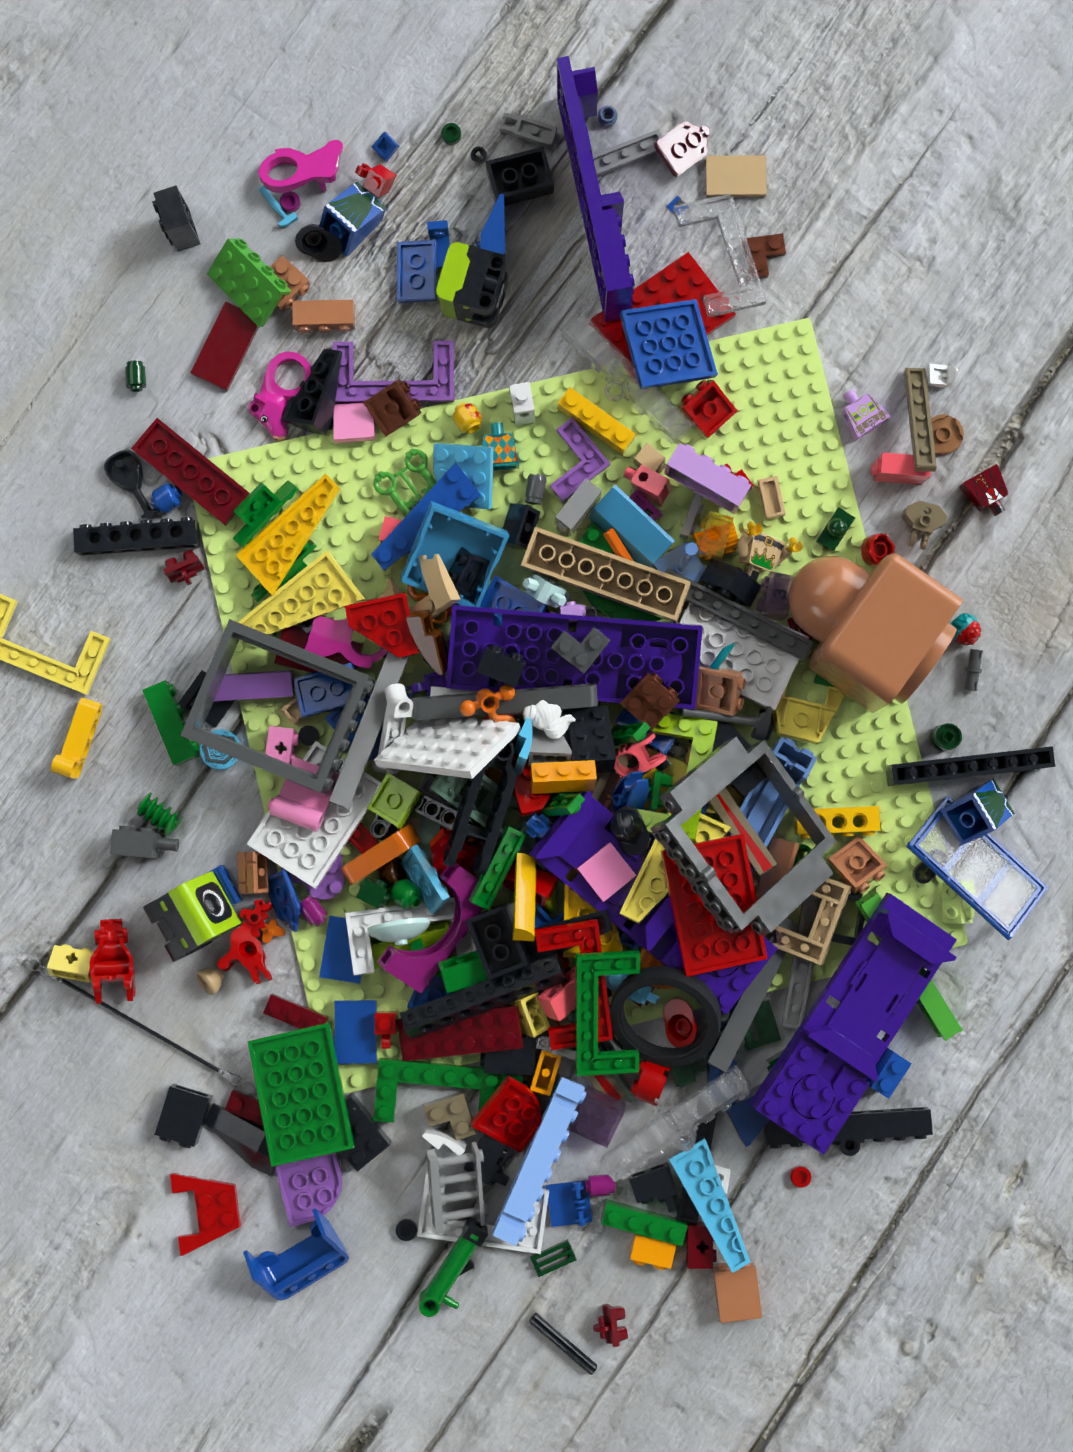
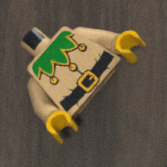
(763, 551)

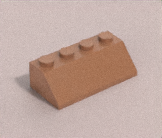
(784, 855)

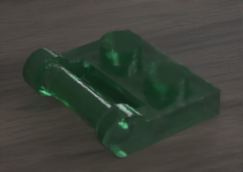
(765, 1027)

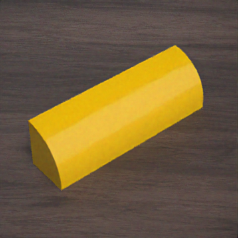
(524, 898)

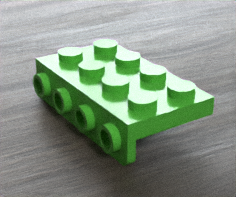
(247, 280)

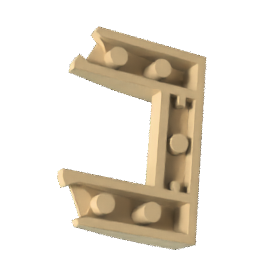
(439, 585)
(816, 946)

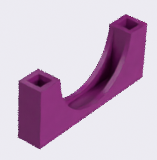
(419, 966)

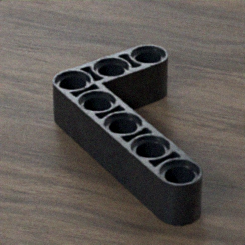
(424, 808)

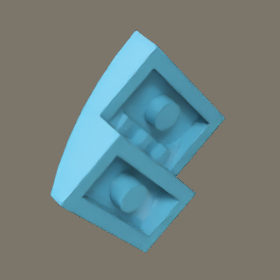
(523, 746)

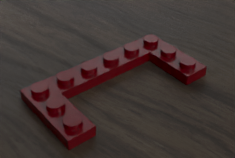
(287, 1012)

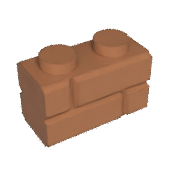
(252, 873)

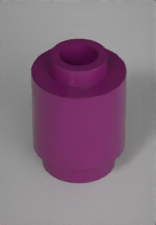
(312, 911)
(599, 1185)

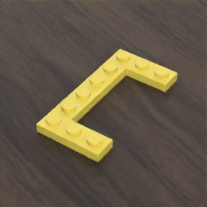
(76, 678)

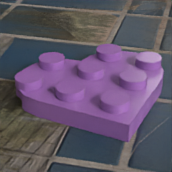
(330, 885)

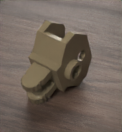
(923, 523)

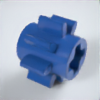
(537, 826)

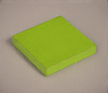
(394, 800)

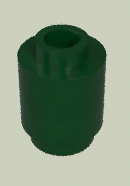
(135, 376)

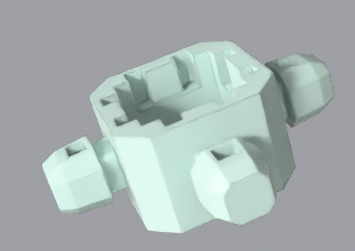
(546, 590)

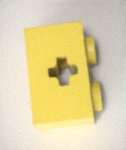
(60, 961)
(532, 1016)

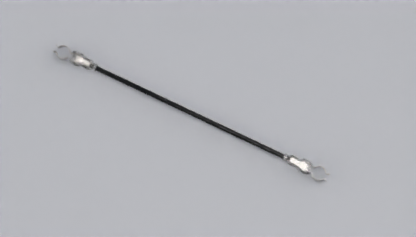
(233, 1078)

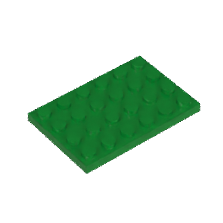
(301, 1094)

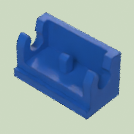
(227, 885)

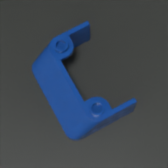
(301, 1264)

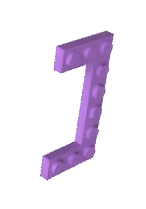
(436, 390)

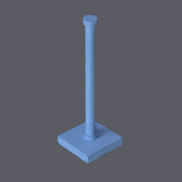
(682, 561)

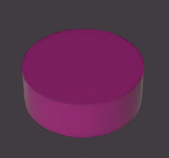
(290, 202)

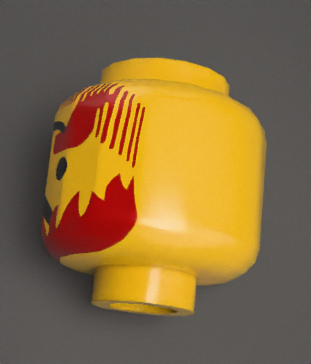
(467, 418)

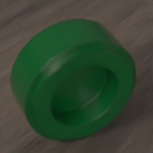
(451, 133)

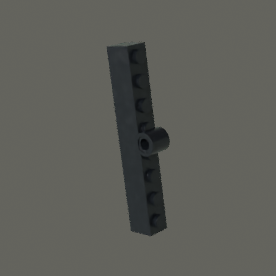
(863, 1125)

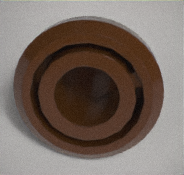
(392, 871)

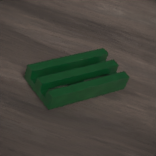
(540, 1272)

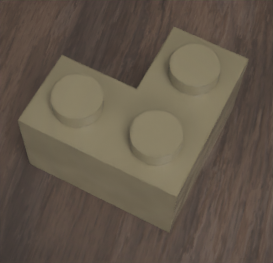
(452, 1109)

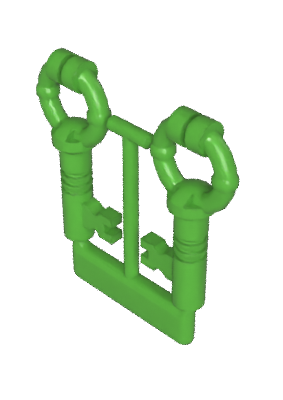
(391, 491)

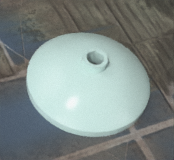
(399, 930)

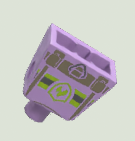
(862, 414)

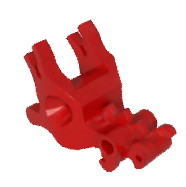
(245, 946)
(112, 959)

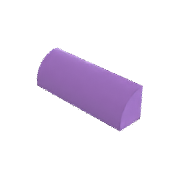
(256, 685)

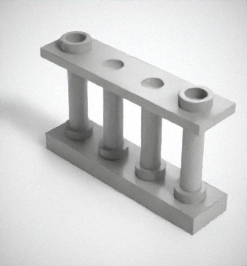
(437, 1182)

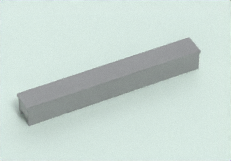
(367, 733)

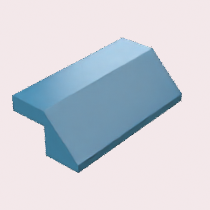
(636, 530)

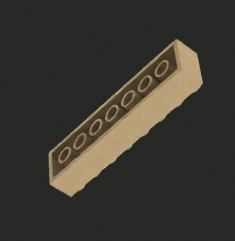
(606, 575)

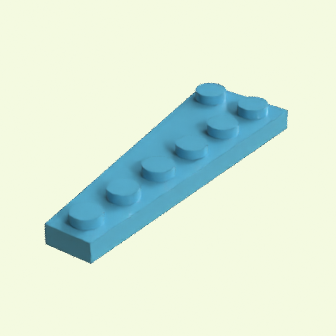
(705, 1190)

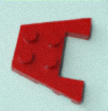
(215, 1208)

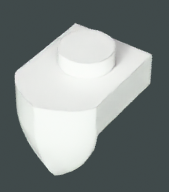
(940, 375)

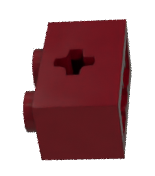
(696, 1257)

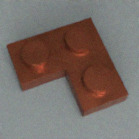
(764, 247)

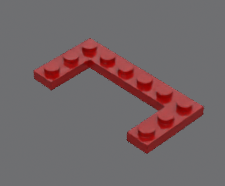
(587, 936)

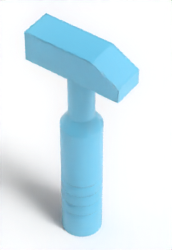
(287, 220)

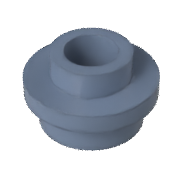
(607, 110)

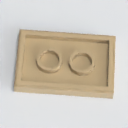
(736, 176)

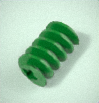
(158, 814)

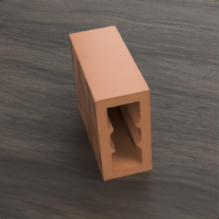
(737, 1293)

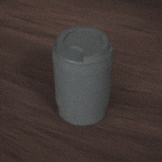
(535, 489)

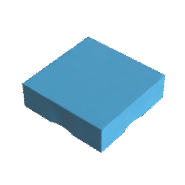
(444, 534)

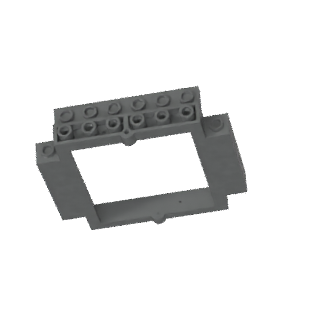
(698, 789)

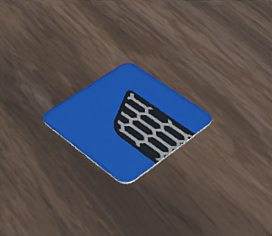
(676, 201)

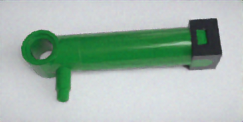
(471, 1237)

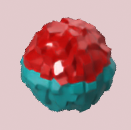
(967, 629)

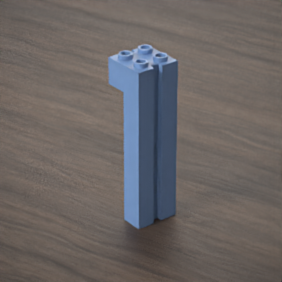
(764, 805)

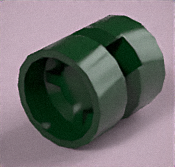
(945, 737)

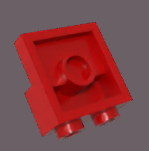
(707, 407)

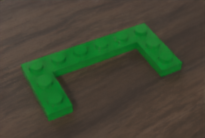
(568, 803)
(588, 969)
(418, 1072)

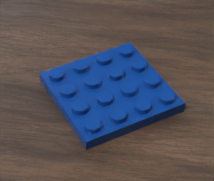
(668, 344)

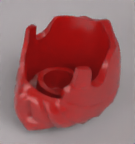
(875, 548)

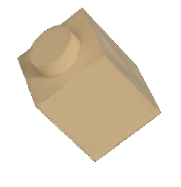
(650, 458)

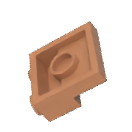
(295, 282)
(720, 690)
(858, 865)

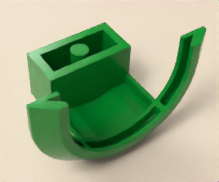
(457, 971)

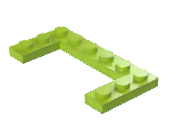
(703, 737)

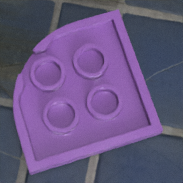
(309, 1186)

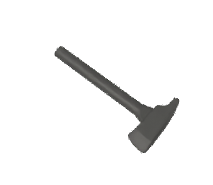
(760, 723)

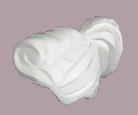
(547, 718)

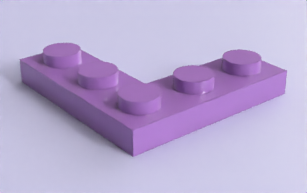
(591, 460)

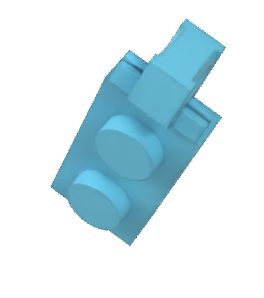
(638, 996)

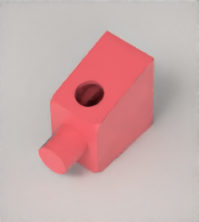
(649, 483)

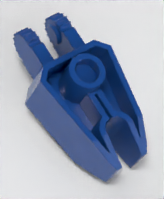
(631, 791)

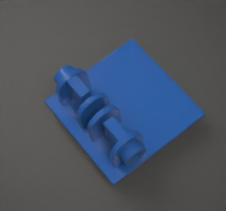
(569, 1204)

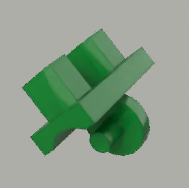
(659, 780)

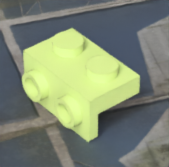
(955, 908)

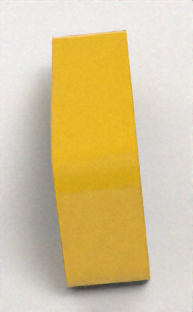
(78, 739)

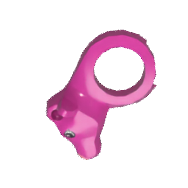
(272, 401)

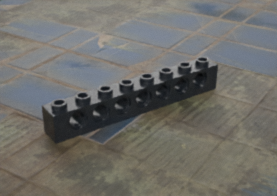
(970, 766)
(483, 997)

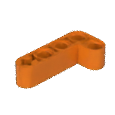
(381, 854)

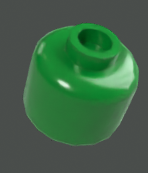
(405, 894)

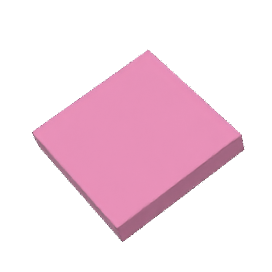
(353, 423)
(606, 872)

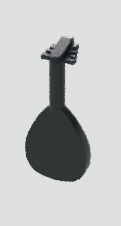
(126, 472)

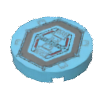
(218, 759)

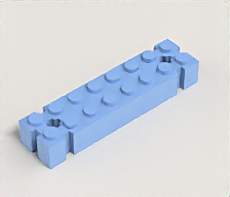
(537, 1161)

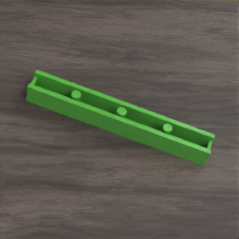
(930, 1001)

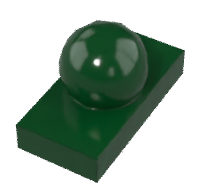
(835, 529)

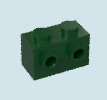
(374, 892)

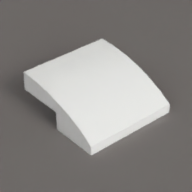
(438, 1136)

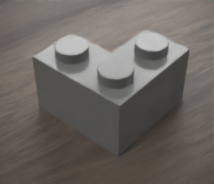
(583, 653)

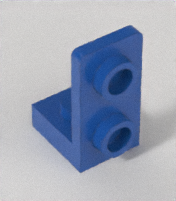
(439, 231)

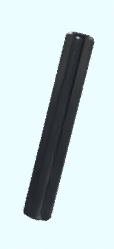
(563, 1343)

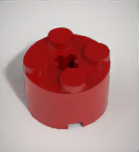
(650, 1082)

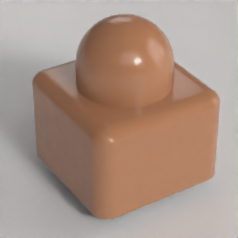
(874, 627)

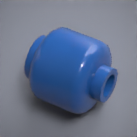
(166, 498)

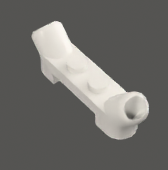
(396, 713)

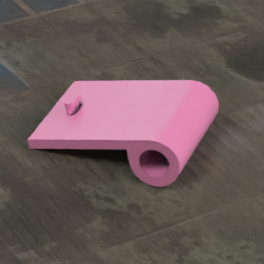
(299, 803)

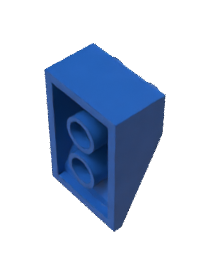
(493, 233)

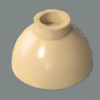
(210, 979)

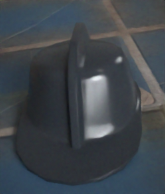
(318, 243)
(630, 830)

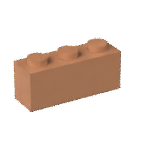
(323, 315)

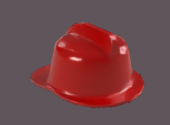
(679, 1022)

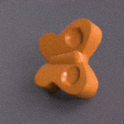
(272, 930)

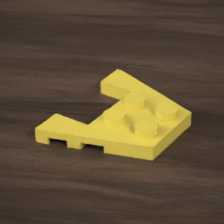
(805, 719)

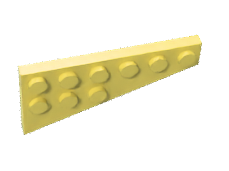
(309, 594)
(651, 882)

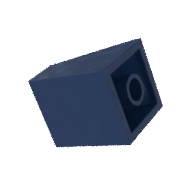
(746, 1119)

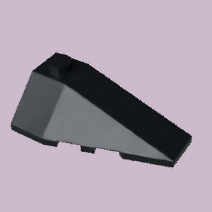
(315, 401)

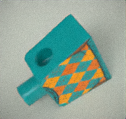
(504, 449)

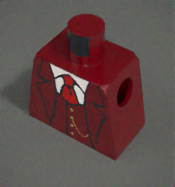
(986, 490)

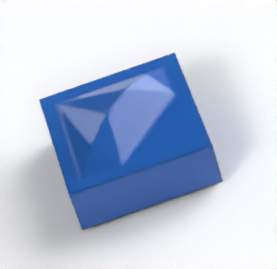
(385, 146)

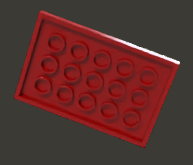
(675, 283)
(701, 941)

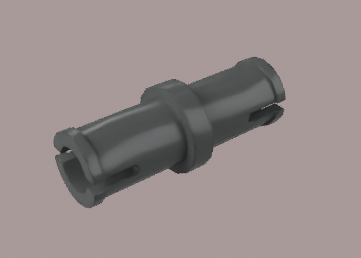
(973, 669)

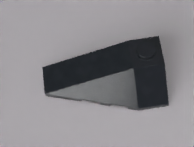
(242, 1136)

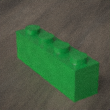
(170, 722)
(643, 1222)

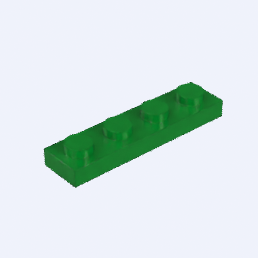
(500, 863)

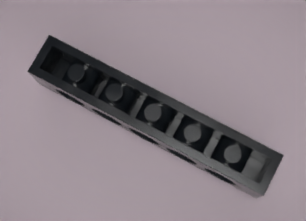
(84, 534)

